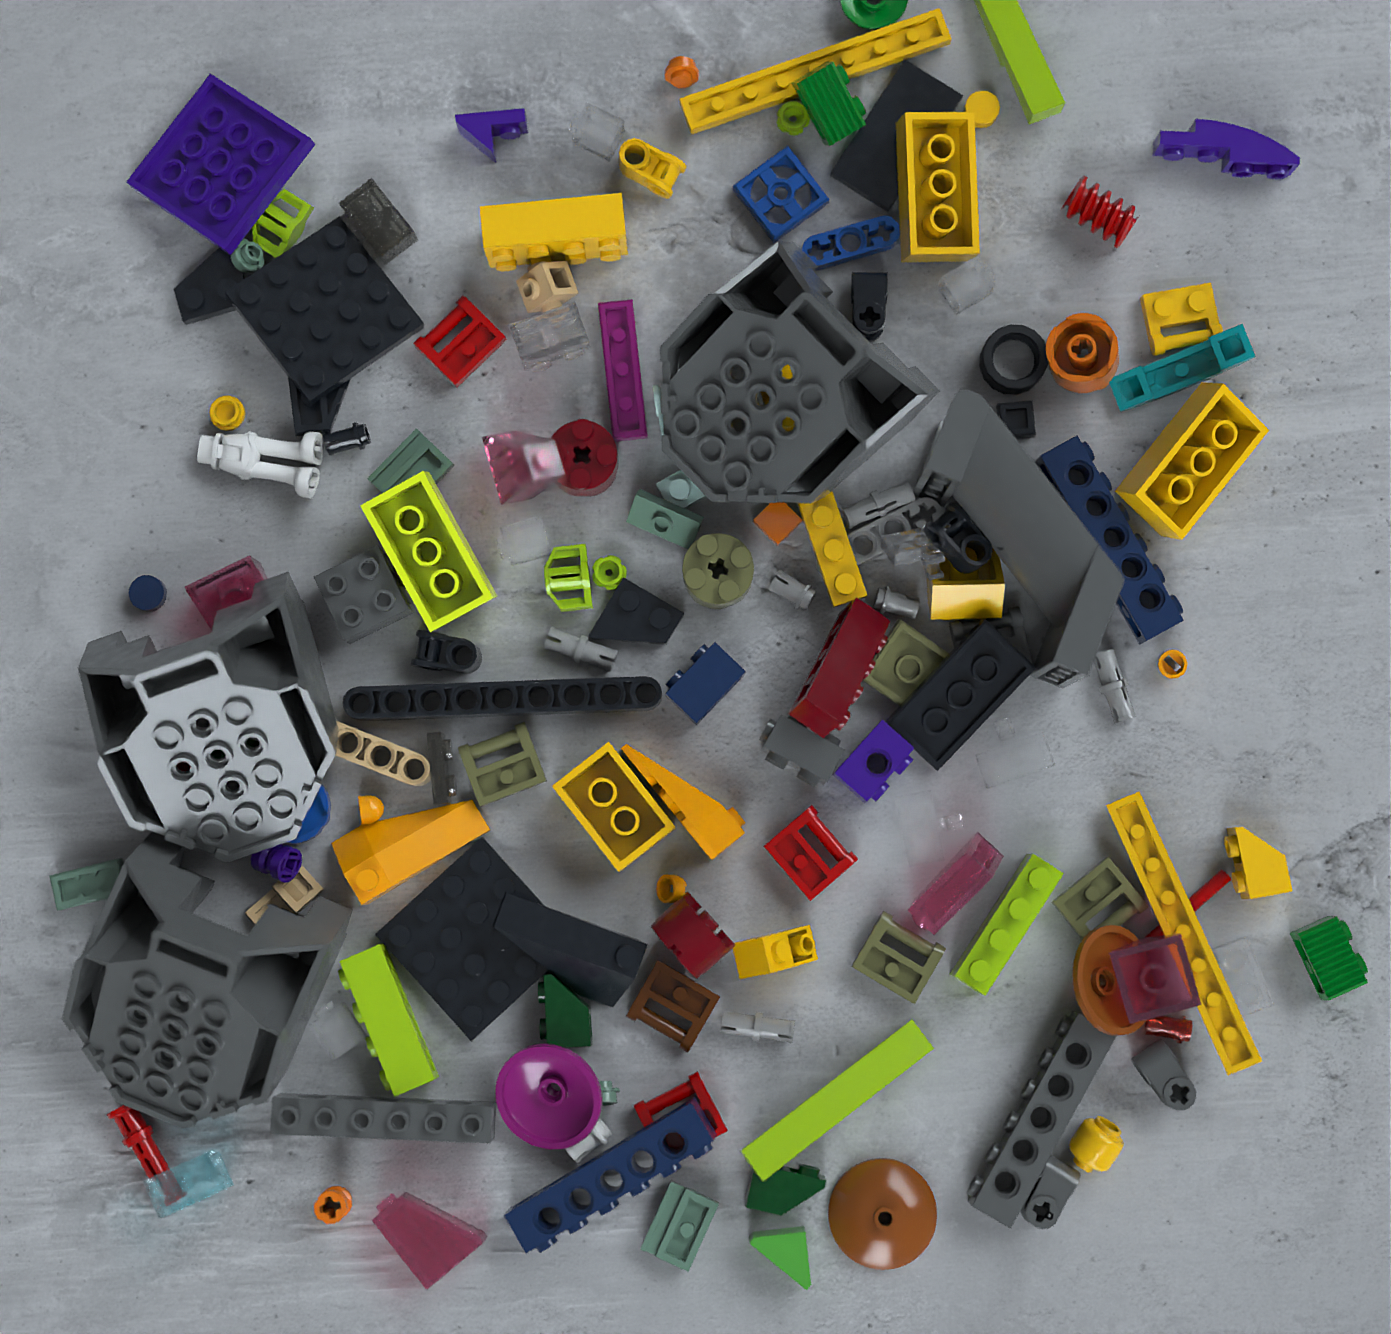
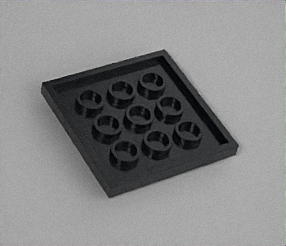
(324, 310)
(451, 941)

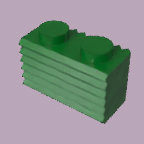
(830, 103)
(1330, 957)

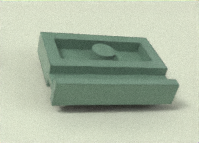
(410, 458)
(679, 1225)

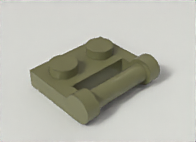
(506, 775)
(1094, 893)
(893, 968)

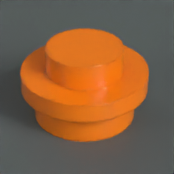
(681, 72)

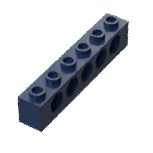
(1079, 456)
(527, 1216)

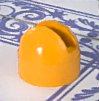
(1166, 669)
(370, 809)
(664, 885)

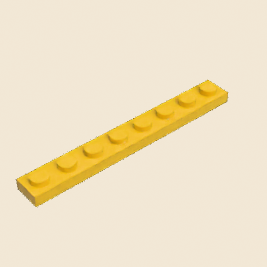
(774, 84)
(829, 538)
(1177, 916)

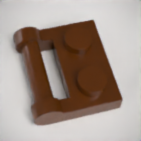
(679, 995)

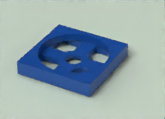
(787, 159)

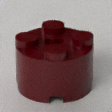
(586, 438)
(692, 935)

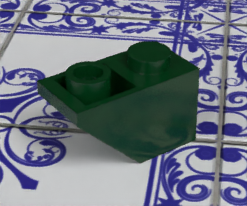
(567, 1015)
(784, 1189)

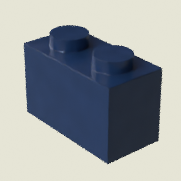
(704, 682)

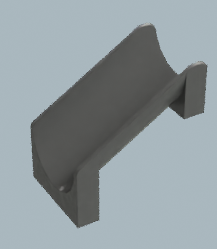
(1028, 529)

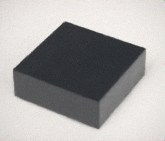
(1018, 418)

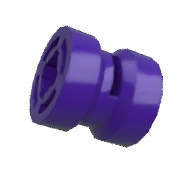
(278, 861)

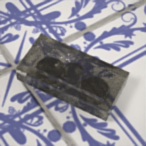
(443, 784)

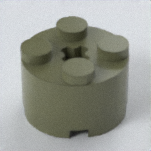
(709, 552)

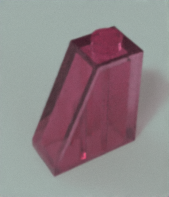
(522, 464)
(956, 884)
(426, 1236)

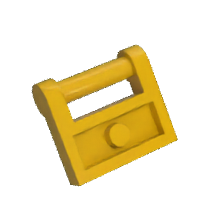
(1179, 308)

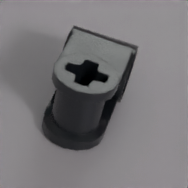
(869, 300)
(957, 537)
(439, 653)

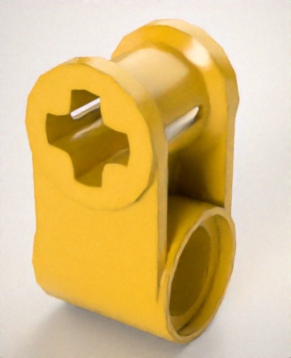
(652, 168)

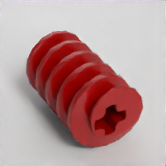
(1100, 211)

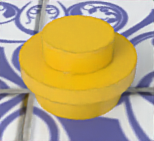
(227, 413)

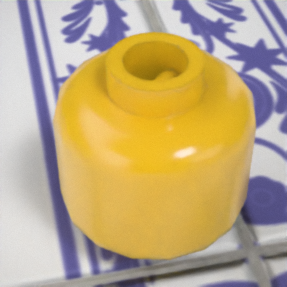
(1096, 1144)

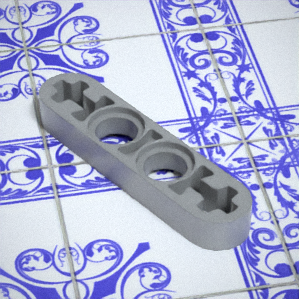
(876, 529)

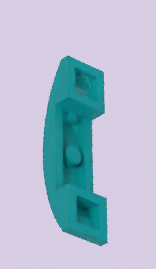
(1182, 369)

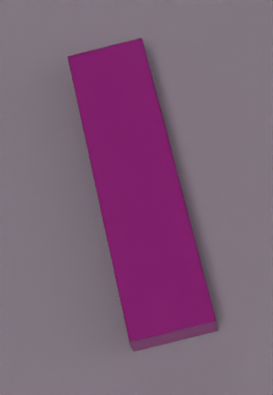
(622, 370)

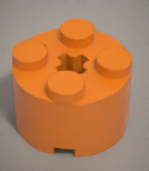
(1068, 340)

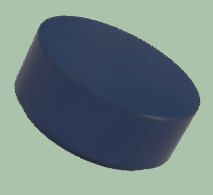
(147, 593)

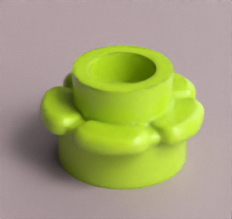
(799, 112)
(602, 565)

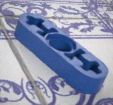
(877, 243)

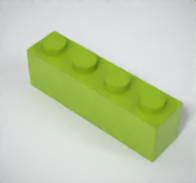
(1006, 923)
(388, 1019)

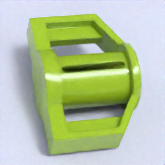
(294, 226)
(569, 578)

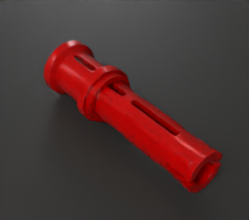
(138, 1136)

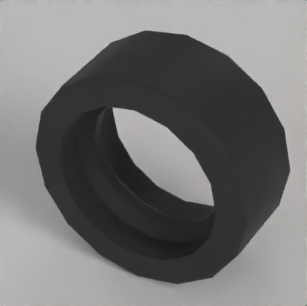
(1025, 335)

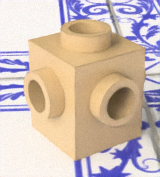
(546, 286)

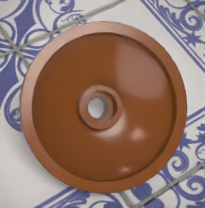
(1096, 981)
(875, 1188)

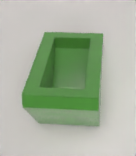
(786, 1250)

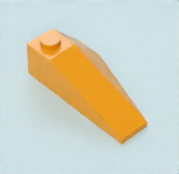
(700, 815)
(398, 848)

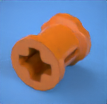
(338, 1194)

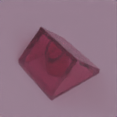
(225, 587)
(1154, 977)

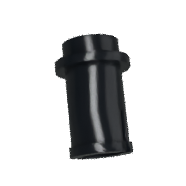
(348, 438)

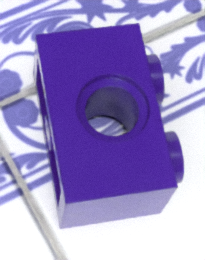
(881, 741)

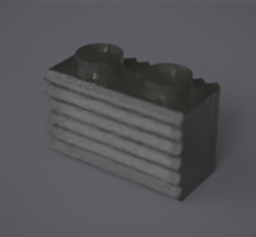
(377, 221)

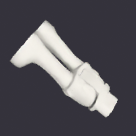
(242, 454)

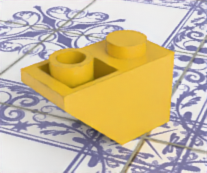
(1258, 866)
(774, 952)

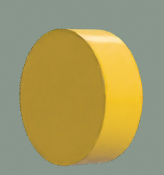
(985, 107)

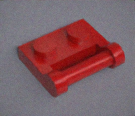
(467, 349)
(802, 861)
(693, 1085)

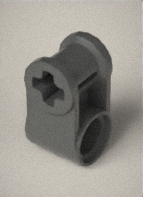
(1161, 1072)
(1051, 1192)

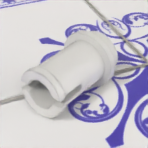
(594, 1139)

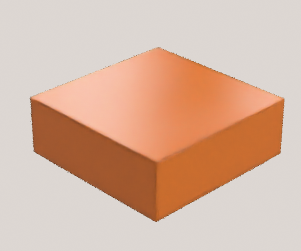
(777, 521)

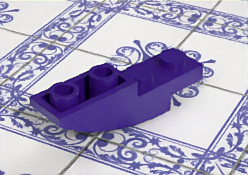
(1241, 149)

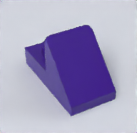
(483, 126)

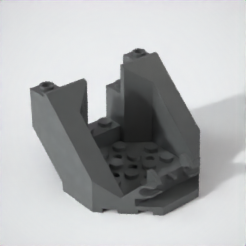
(842, 393)
(249, 679)
(240, 991)

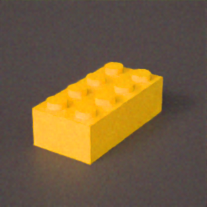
(937, 186)
(554, 231)
(1192, 460)

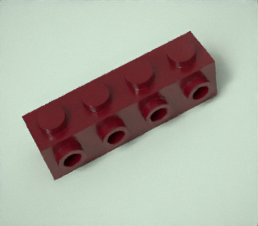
(840, 668)

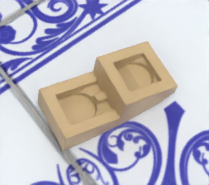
(290, 895)

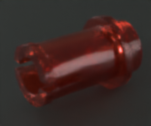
(1170, 1027)

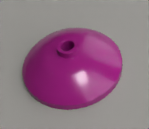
(537, 1110)

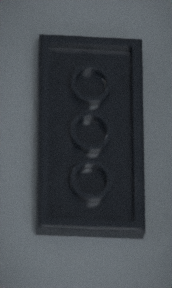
(871, 157)
(960, 694)

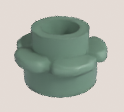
(248, 256)
(609, 1093)

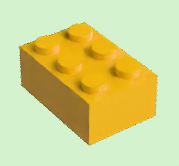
(614, 807)

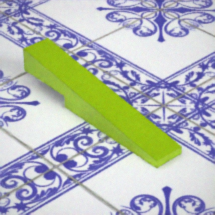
(1022, 58)
(836, 1100)

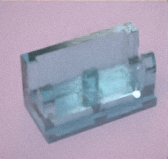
(188, 1183)

